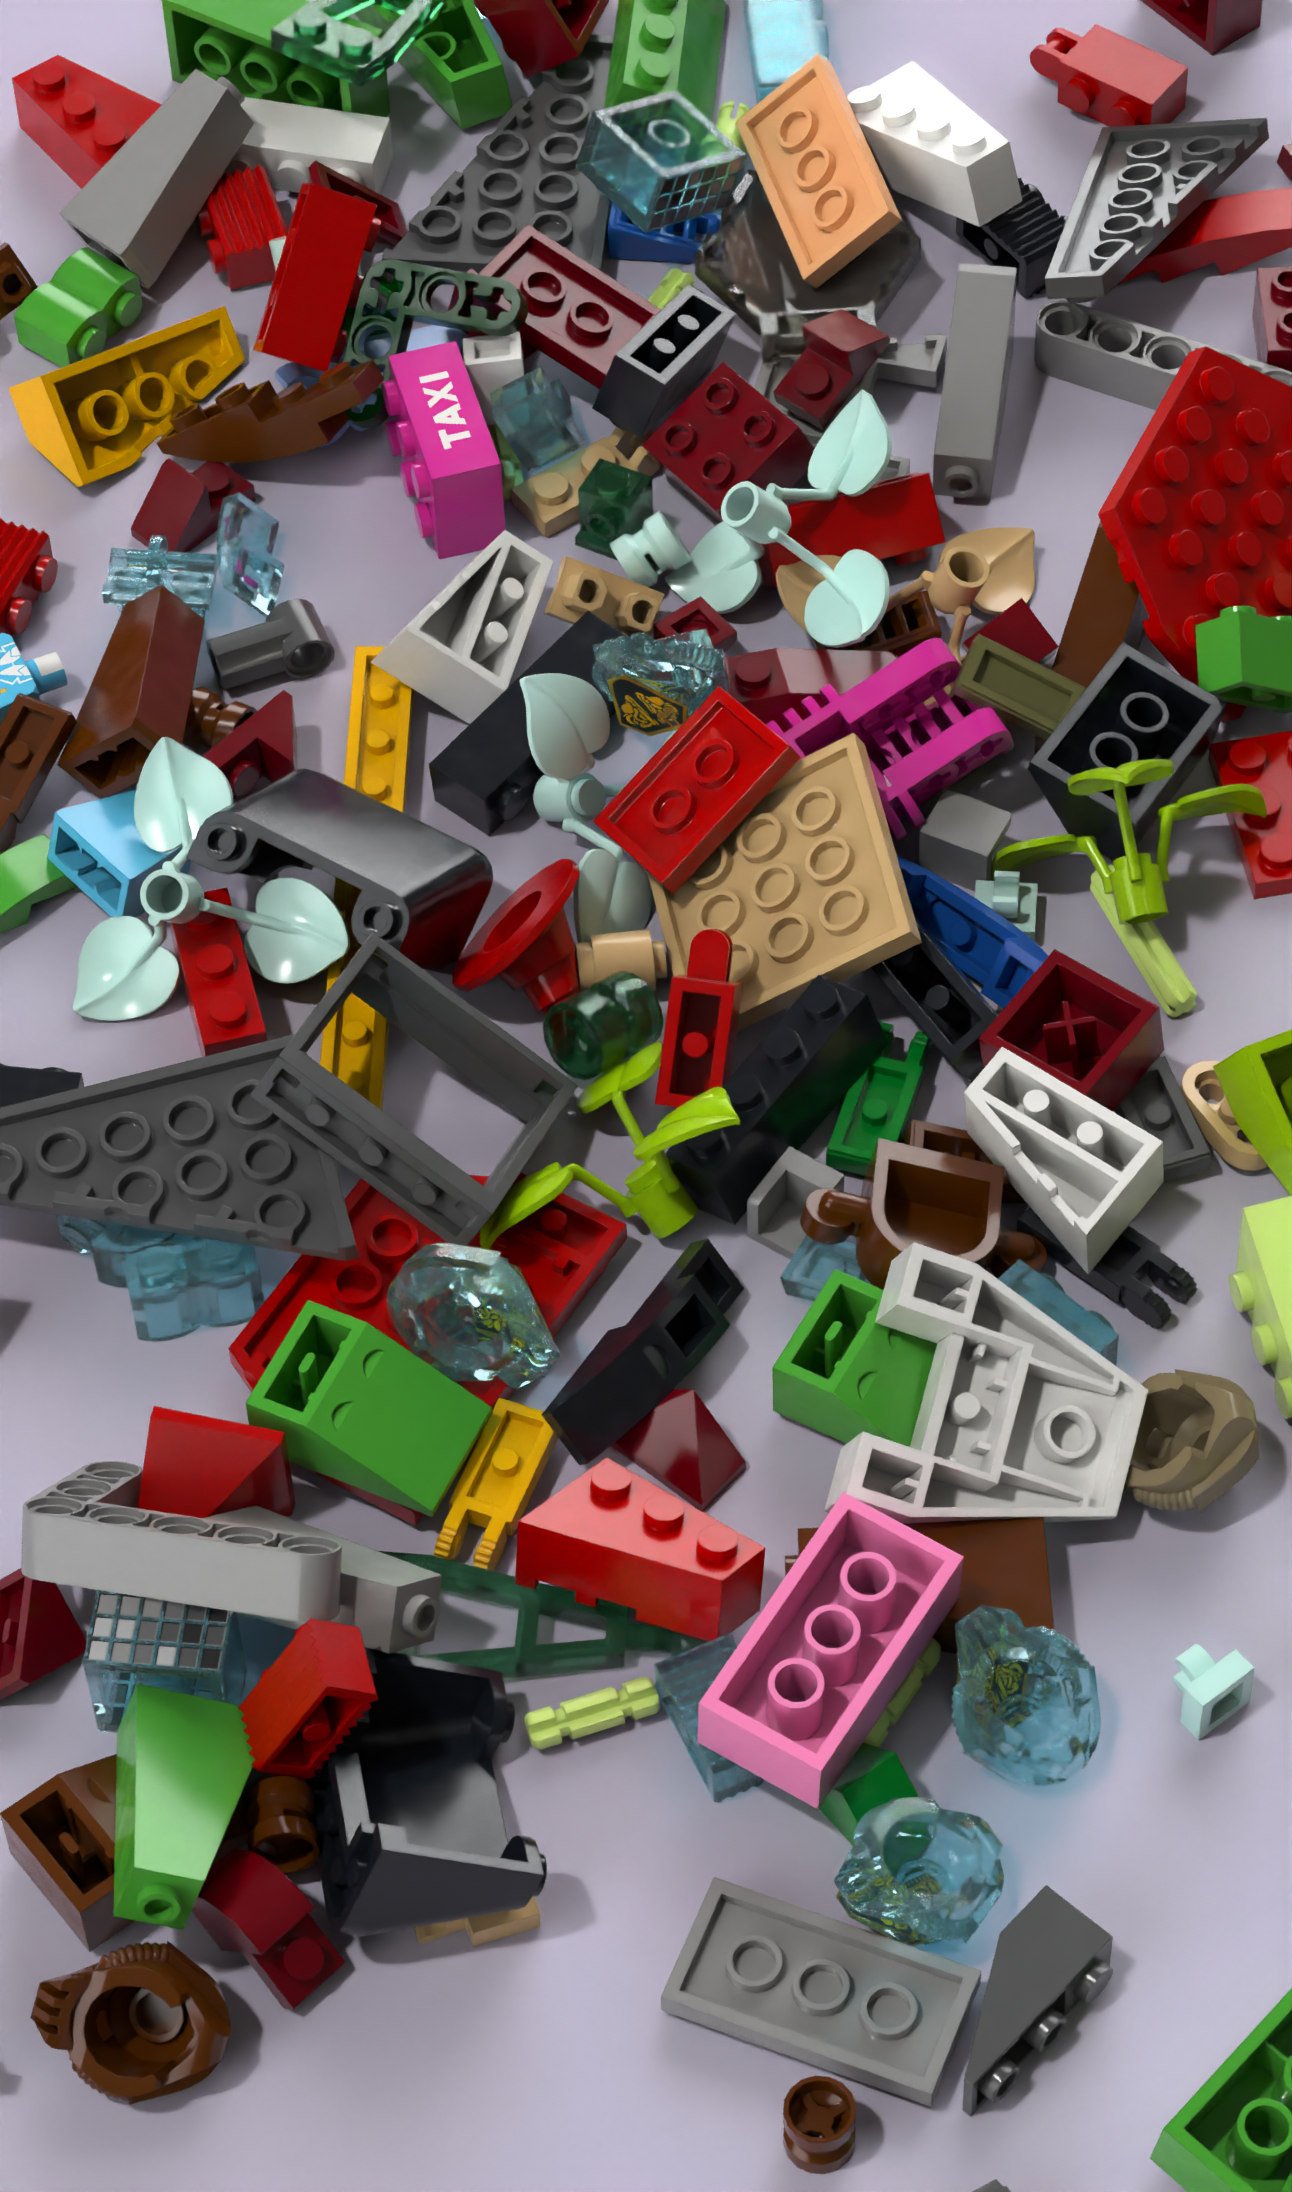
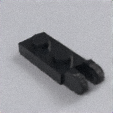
(1122, 1269)

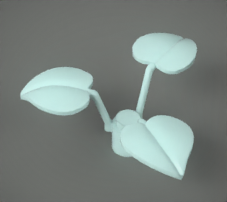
(857, 591)
(563, 728)
(121, 961)

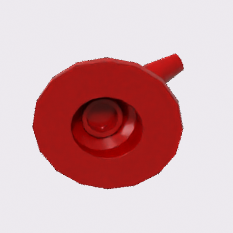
(528, 941)

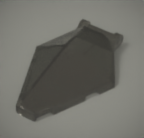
(760, 281)

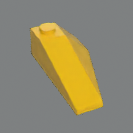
(118, 402)

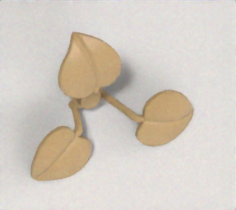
(976, 568)

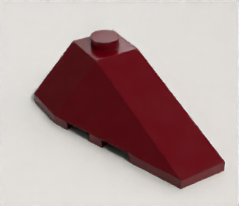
(781, 678)

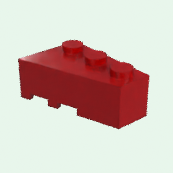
(78, 115)
(644, 1550)

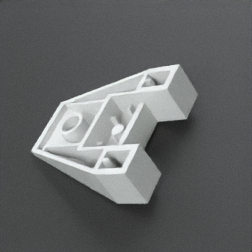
(1010, 1413)

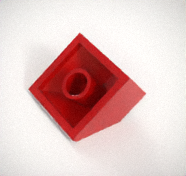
(213, 1466)

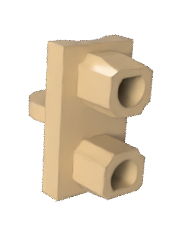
(606, 595)

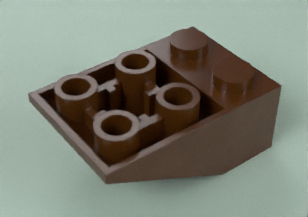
(67, 1846)

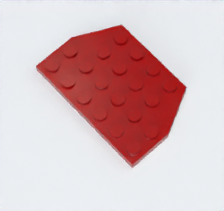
(1207, 505)
(556, 1247)

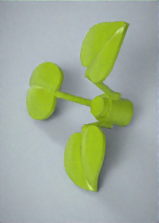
(1136, 880)
(652, 1186)

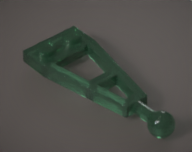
(348, 52)
(553, 1658)

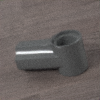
(287, 641)

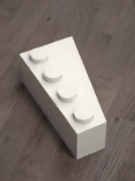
(936, 146)

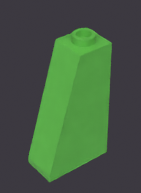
(175, 1794)

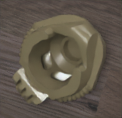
(1199, 1444)

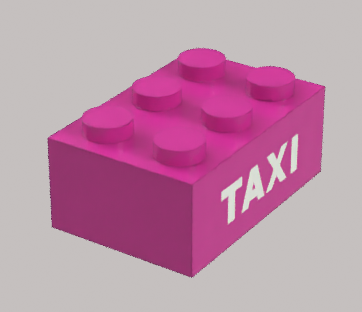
(444, 449)

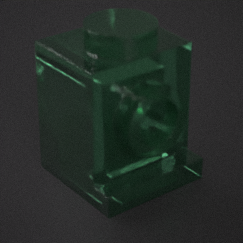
(611, 504)

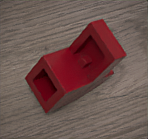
(266, 1917)

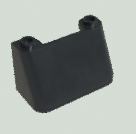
(414, 880)
(415, 1804)

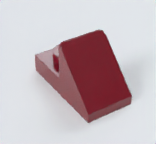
(830, 367)
(187, 504)
(259, 746)

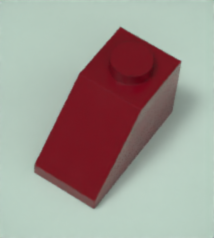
(1019, 631)

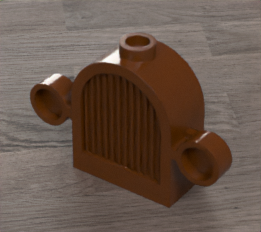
(923, 1200)

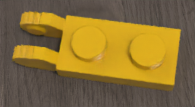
(497, 1481)

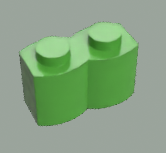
(79, 308)

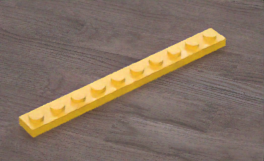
(377, 766)

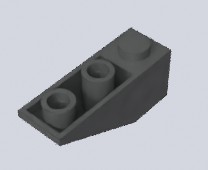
(1037, 1976)

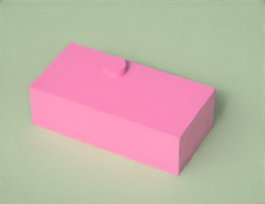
(829, 1650)

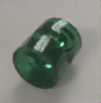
(602, 1025)

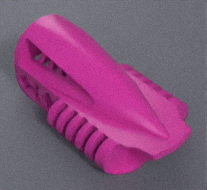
(919, 751)

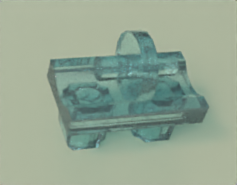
(139, 571)

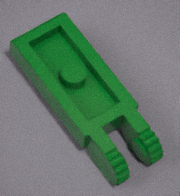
(878, 1104)

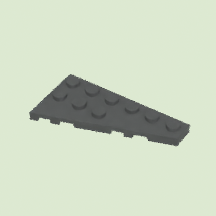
(1138, 192)

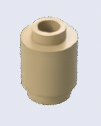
(621, 952)

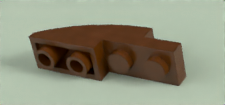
(270, 425)

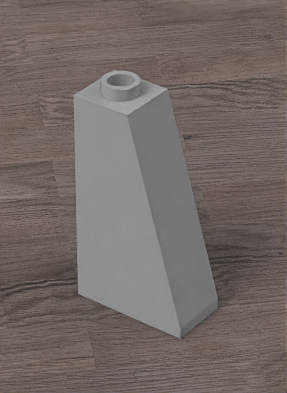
(161, 177)
(975, 381)
(379, 1593)

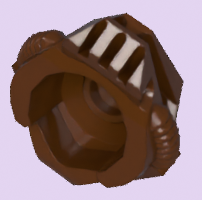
(136, 2021)

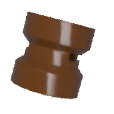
(211, 719)
(282, 1813)
(824, 2109)

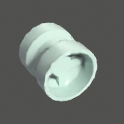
(650, 551)

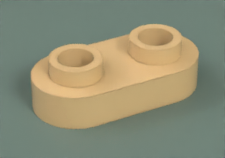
(1217, 1119)

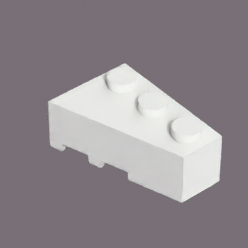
(473, 631)
(1063, 1153)

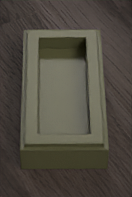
(1015, 687)

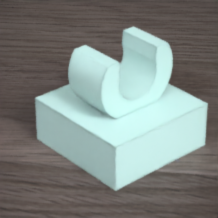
(1010, 899)
(1211, 1689)

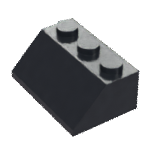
(1125, 716)

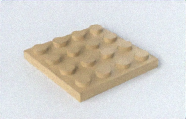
(798, 885)

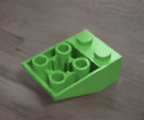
(848, 1371)
(366, 1410)

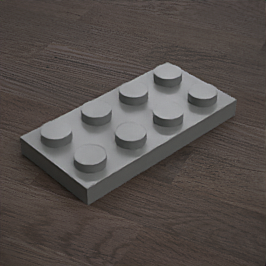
(821, 1991)

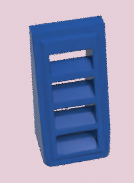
(631, 242)

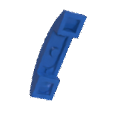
(972, 934)

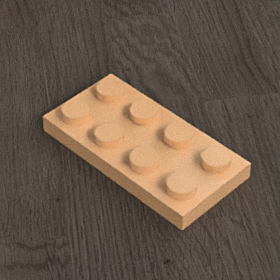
(818, 171)

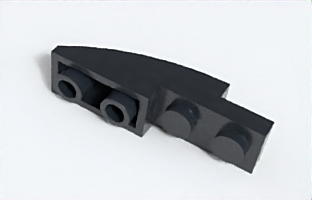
(647, 1357)

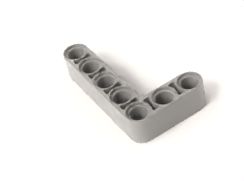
(1117, 353)
(96, 1538)

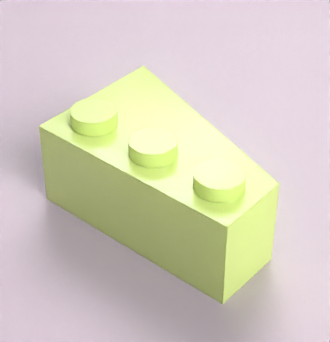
(1265, 1289)

